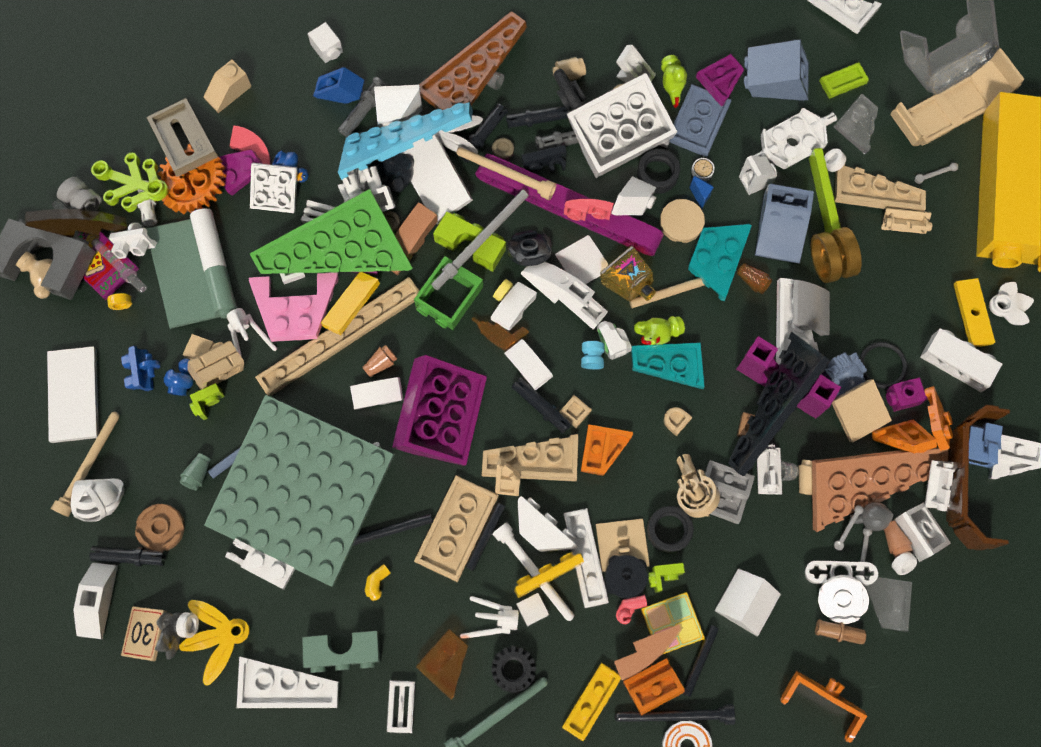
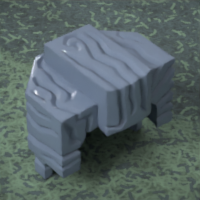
(845, 372)

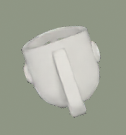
(96, 498)

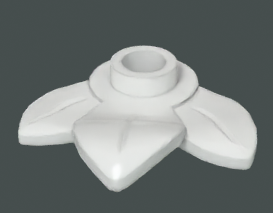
(1013, 304)

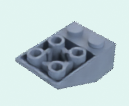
(783, 223)

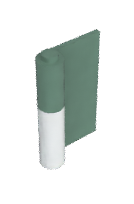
(192, 270)

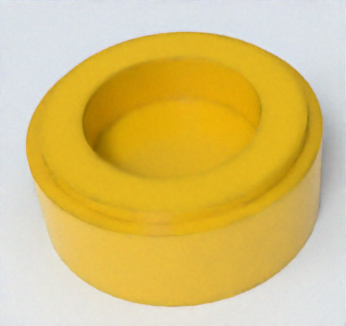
(119, 301)

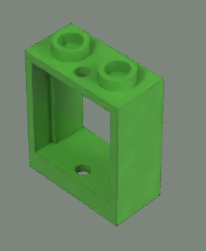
(464, 277)

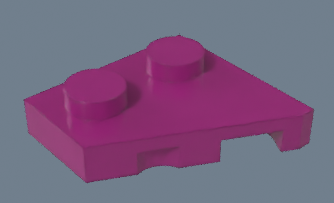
(721, 78)
(238, 169)

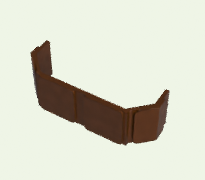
(959, 454)

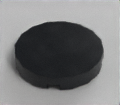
(529, 248)

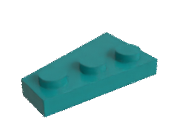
(671, 362)

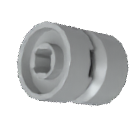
(76, 195)

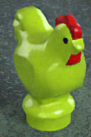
(673, 78)
(659, 330)

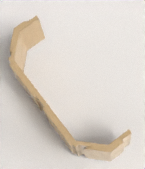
(958, 103)

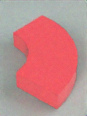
(244, 139)

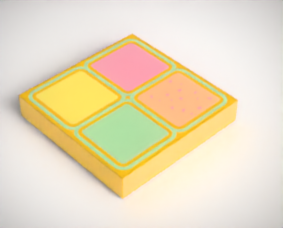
(671, 613)

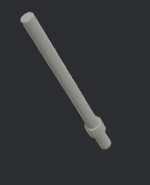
(451, 270)

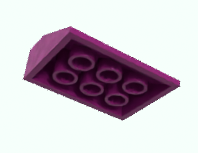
(439, 411)

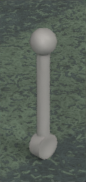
(920, 178)
(867, 533)
(839, 543)

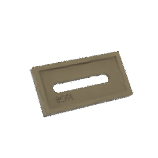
(162, 126)

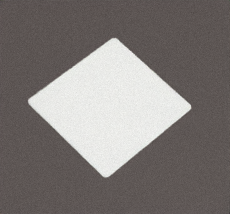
(582, 260)

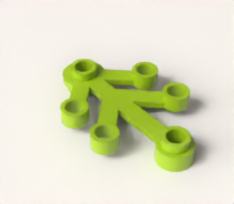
(153, 190)

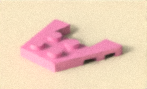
(293, 316)

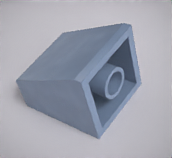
(778, 71)

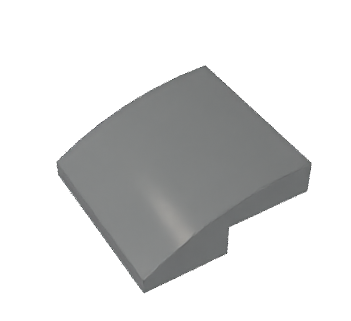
(811, 307)
(733, 491)

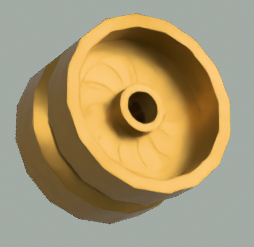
(836, 254)

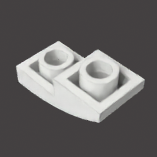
(513, 305)
(528, 364)
(376, 393)

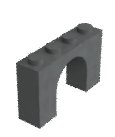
(69, 260)

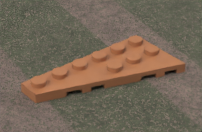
(863, 479)

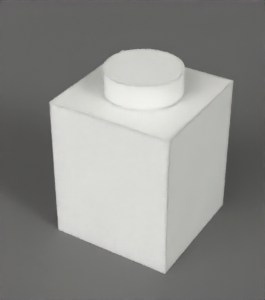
(325, 42)

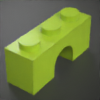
(454, 230)

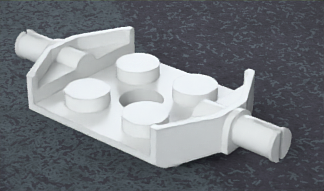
(805, 128)

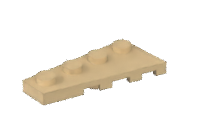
(542, 460)

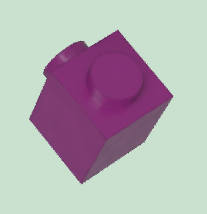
(906, 394)

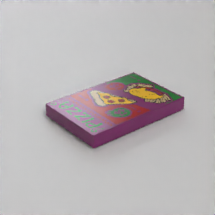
(101, 273)

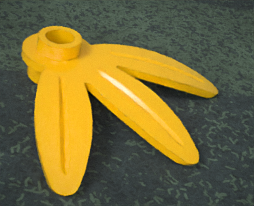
(221, 635)

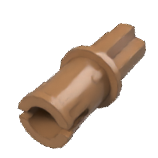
(840, 632)

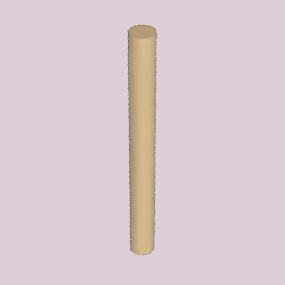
(667, 292)

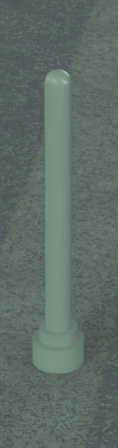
(498, 715)

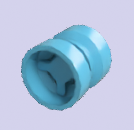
(592, 355)

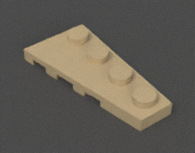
(863, 189)

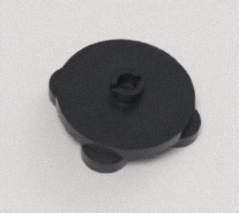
(396, 172)
(625, 576)

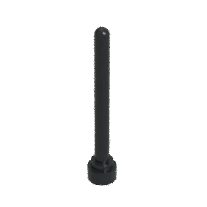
(724, 714)

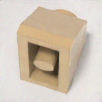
(226, 86)

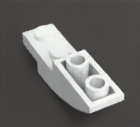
(568, 289)

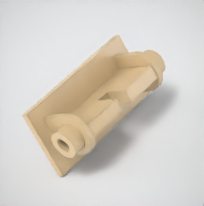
(906, 221)

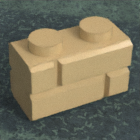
(215, 365)

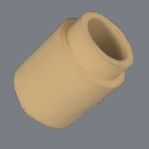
(573, 67)

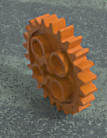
(182, 189)

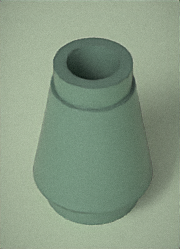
(195, 472)

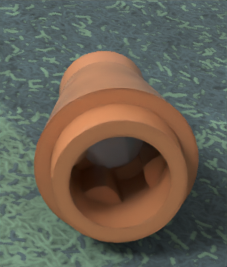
(380, 361)
(897, 540)

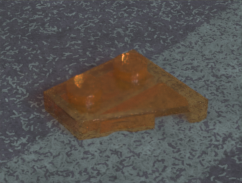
(444, 662)

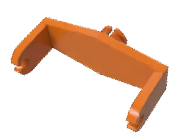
(831, 693)

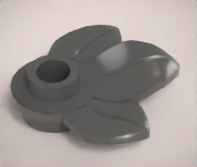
(169, 639)

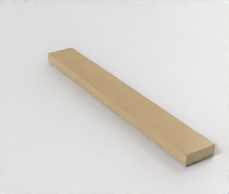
(330, 343)

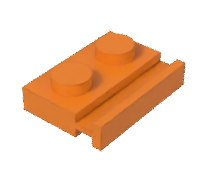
(654, 686)

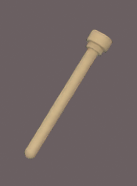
(545, 188)
(63, 505)

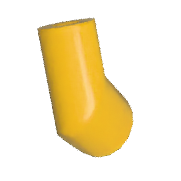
(373, 582)

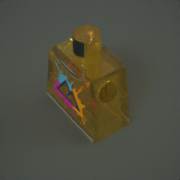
(629, 276)

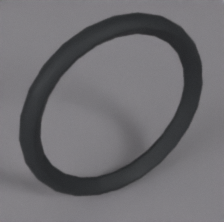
(897, 350)

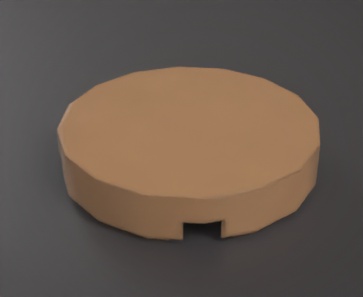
(160, 527)

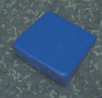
(701, 190)

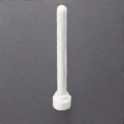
(506, 535)

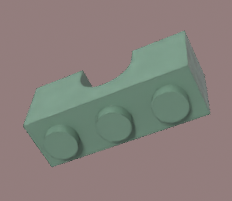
(319, 652)

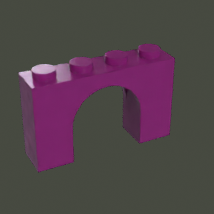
(759, 364)

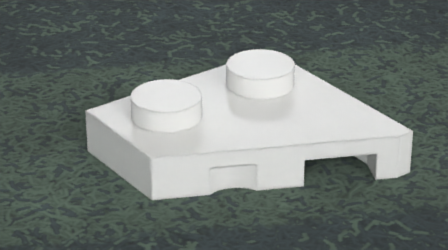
(1016, 457)

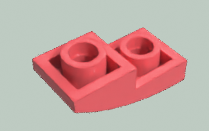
(579, 209)

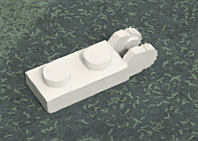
(263, 565)

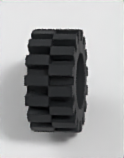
(524, 658)

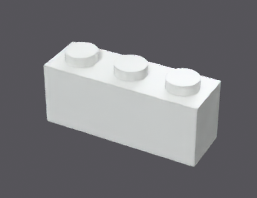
(961, 360)

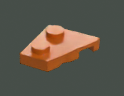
(906, 436)

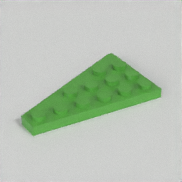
(341, 240)

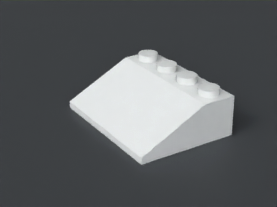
(621, 125)

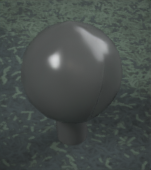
(875, 516)

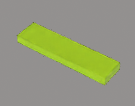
(824, 190)

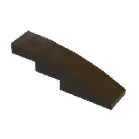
(68, 220)

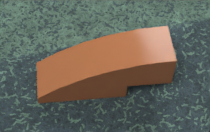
(415, 229)
(647, 652)

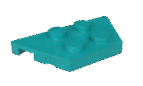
(718, 256)

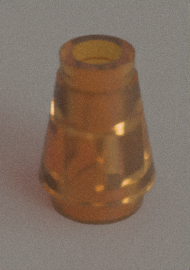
(754, 278)

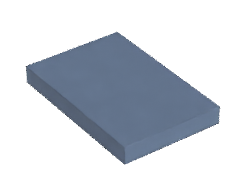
(698, 121)

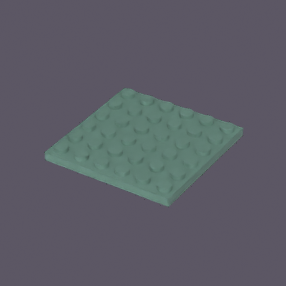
(299, 490)

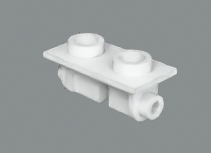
(769, 471)
(939, 485)

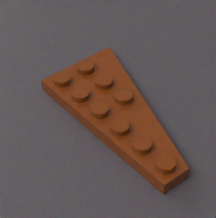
(472, 68)

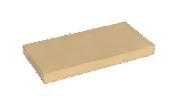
(456, 528)

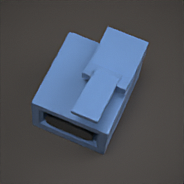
(984, 444)

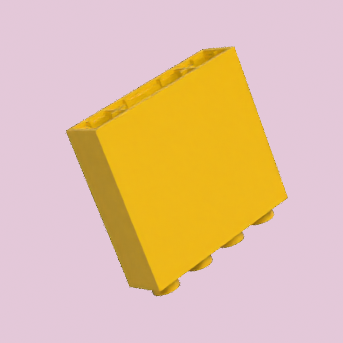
(1010, 182)

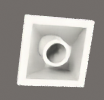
(397, 103)

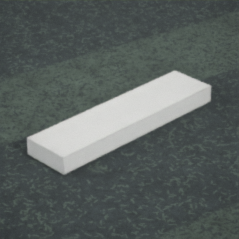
(590, 572)

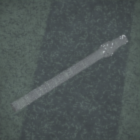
(126, 273)

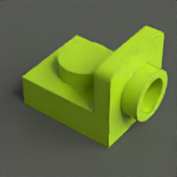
(207, 396)
(669, 572)

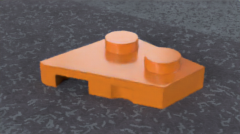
(939, 420)
(603, 448)

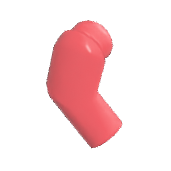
(628, 607)

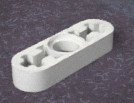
(848, 565)

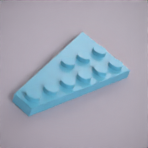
(399, 136)

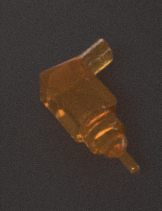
(499, 335)

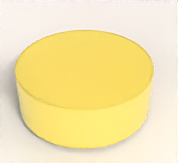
(503, 290)

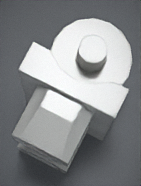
(133, 240)

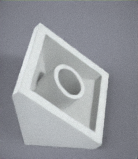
(921, 530)
(748, 601)

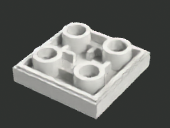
(273, 187)

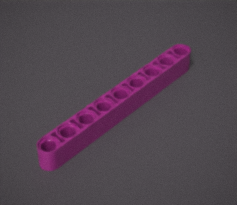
(618, 228)

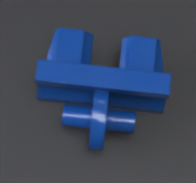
(141, 367)

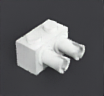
(381, 192)

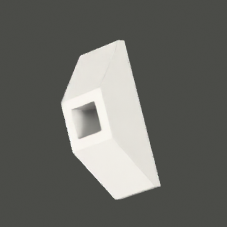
(541, 529)
(94, 600)

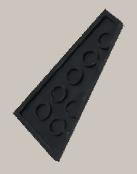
(779, 399)

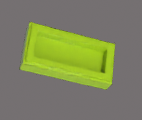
(844, 80)

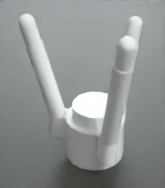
(239, 323)
(506, 618)

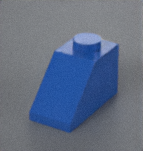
(339, 86)

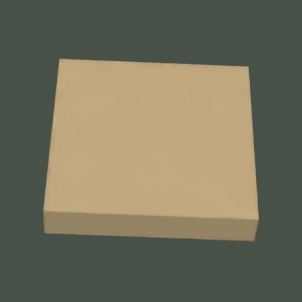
(861, 410)

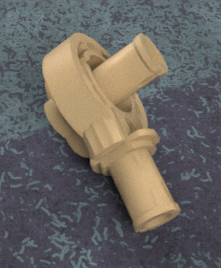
(696, 490)

